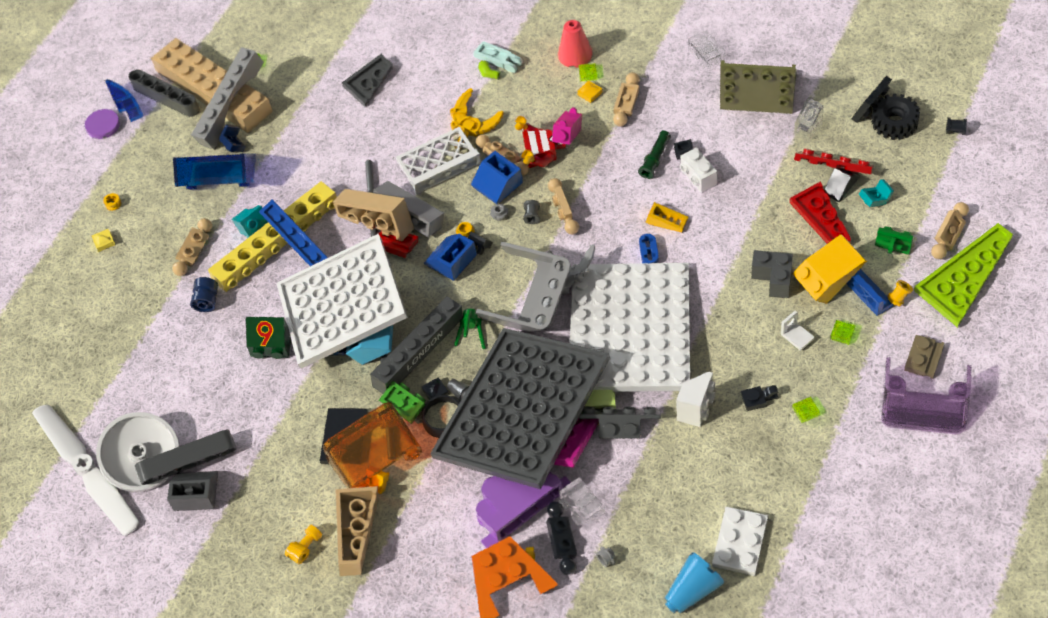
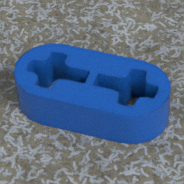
(644, 251)

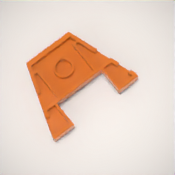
(501, 566)

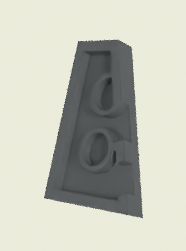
(368, 79)

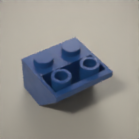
(497, 177)
(452, 256)

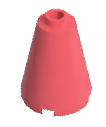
(574, 45)

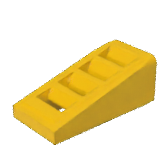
(658, 221)

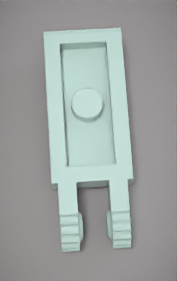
(498, 56)

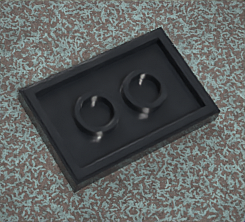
(336, 421)

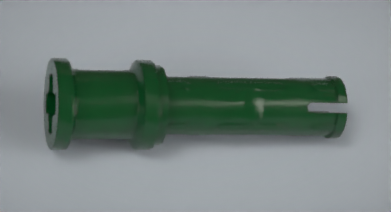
(652, 160)

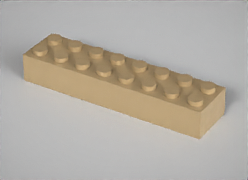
(202, 78)

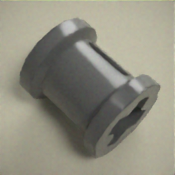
(531, 212)

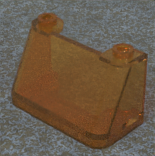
(370, 446)

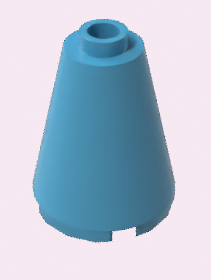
(692, 584)

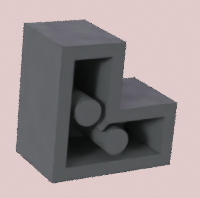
(775, 268)

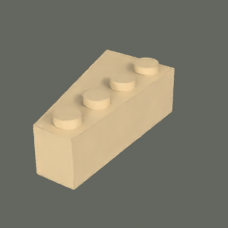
(375, 211)
(354, 524)

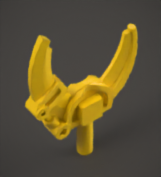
(468, 124)

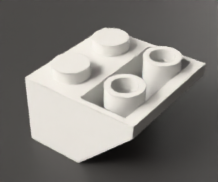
(695, 398)

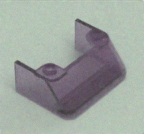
(925, 410)

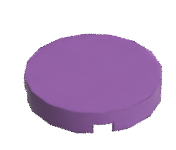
(102, 123)

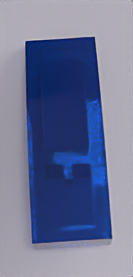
(124, 100)

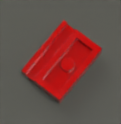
(398, 247)

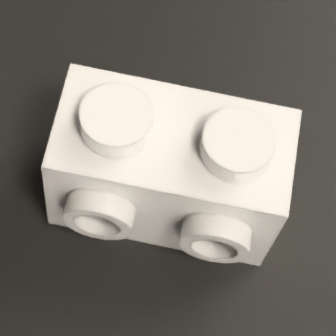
(698, 170)

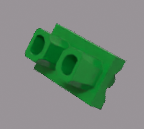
(893, 240)

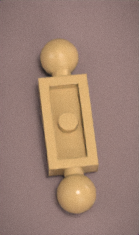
(626, 99)
(483, 142)
(564, 212)
(950, 230)
(192, 247)

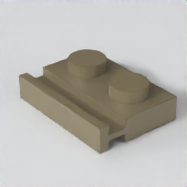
(924, 356)

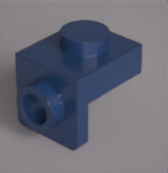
(230, 140)

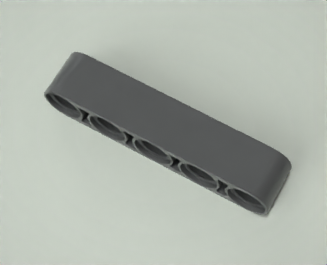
(163, 93)
(185, 457)

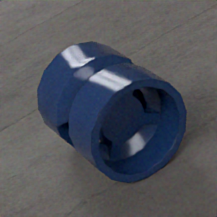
(204, 294)

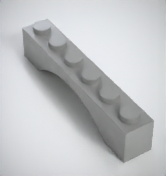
(210, 126)

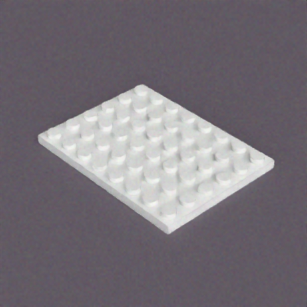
(638, 319)

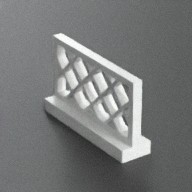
(444, 169)

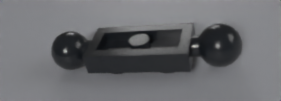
(561, 538)

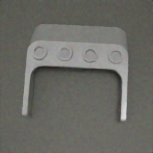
(543, 293)

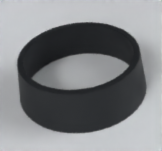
(433, 431)

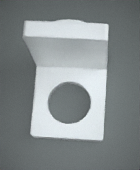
(795, 333)

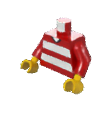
(538, 144)

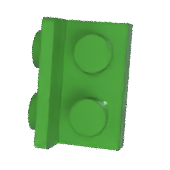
(406, 404)

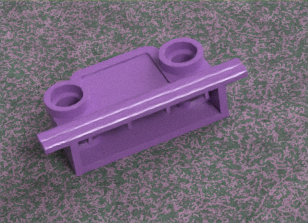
(511, 504)

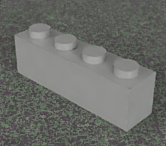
(424, 217)

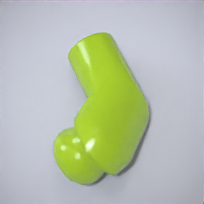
(485, 70)

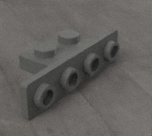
(619, 422)

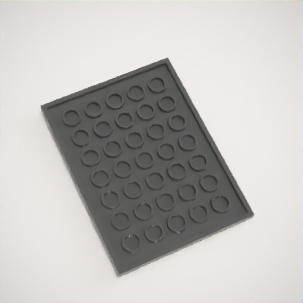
(521, 407)

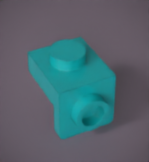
(877, 195)

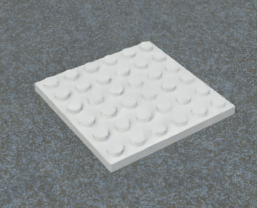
(340, 301)

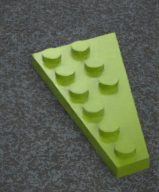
(959, 280)

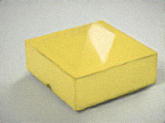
(103, 240)

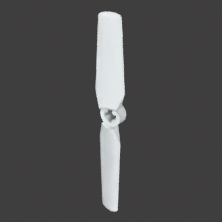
(96, 484)

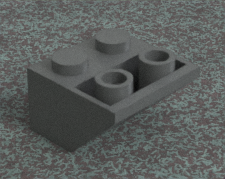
(193, 491)

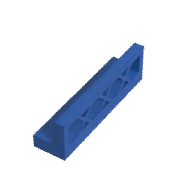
(869, 293)

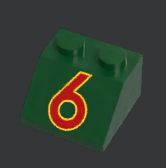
(268, 337)

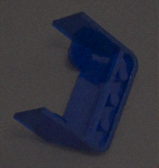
(214, 170)

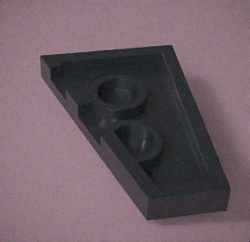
(881, 89)

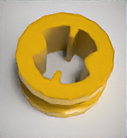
(112, 197)

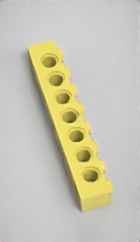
(268, 241)

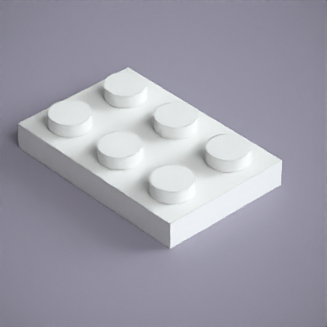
(740, 541)

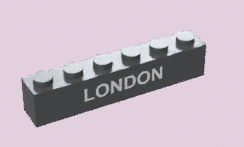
(417, 345)

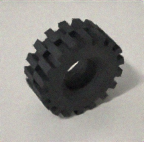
(895, 107)

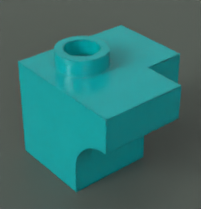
(249, 221)

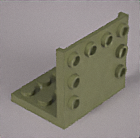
(757, 87)

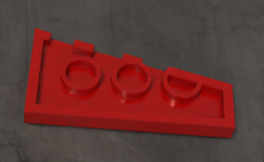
(827, 158)
(818, 212)

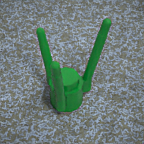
(469, 321)

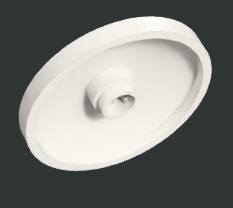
(129, 441)

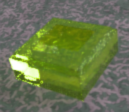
(588, 72)
(842, 332)
(806, 409)

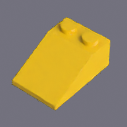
(829, 269)

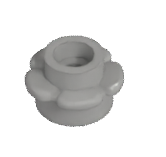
(499, 216)
(605, 556)

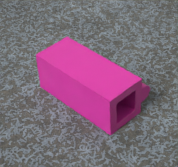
(567, 127)

